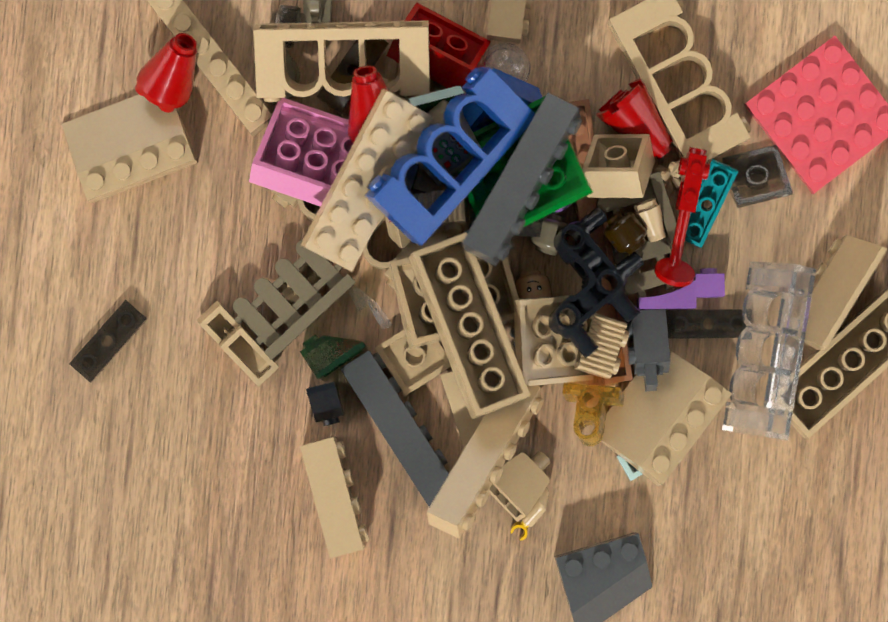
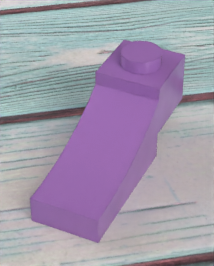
(705, 285)

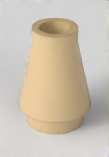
(651, 217)

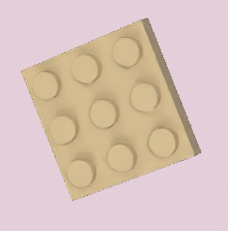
(541, 352)

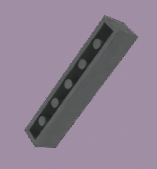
(522, 179)
(397, 424)

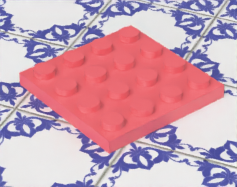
(822, 114)

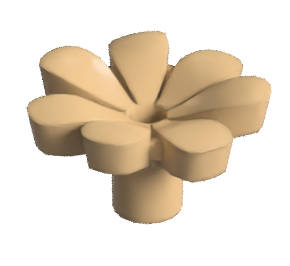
(670, 176)

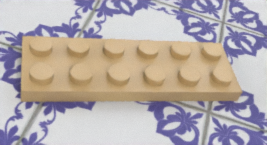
(346, 214)

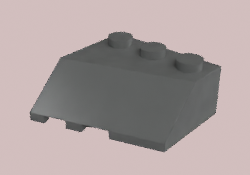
(604, 577)

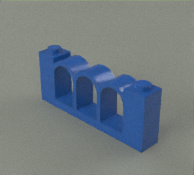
(502, 106)

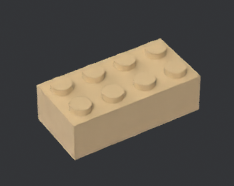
(333, 497)

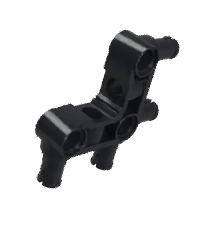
(592, 267)

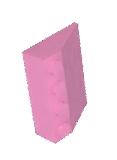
(301, 151)

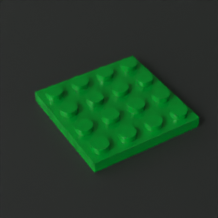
(564, 187)

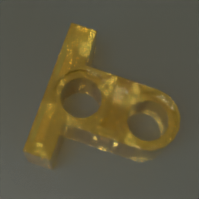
(591, 416)

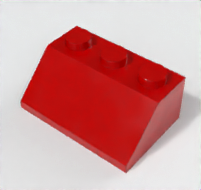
(452, 48)

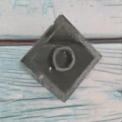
(759, 176)

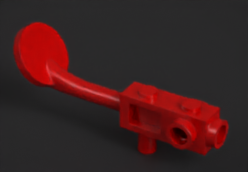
(693, 169)

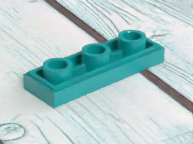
(715, 190)

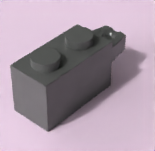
(649, 346)

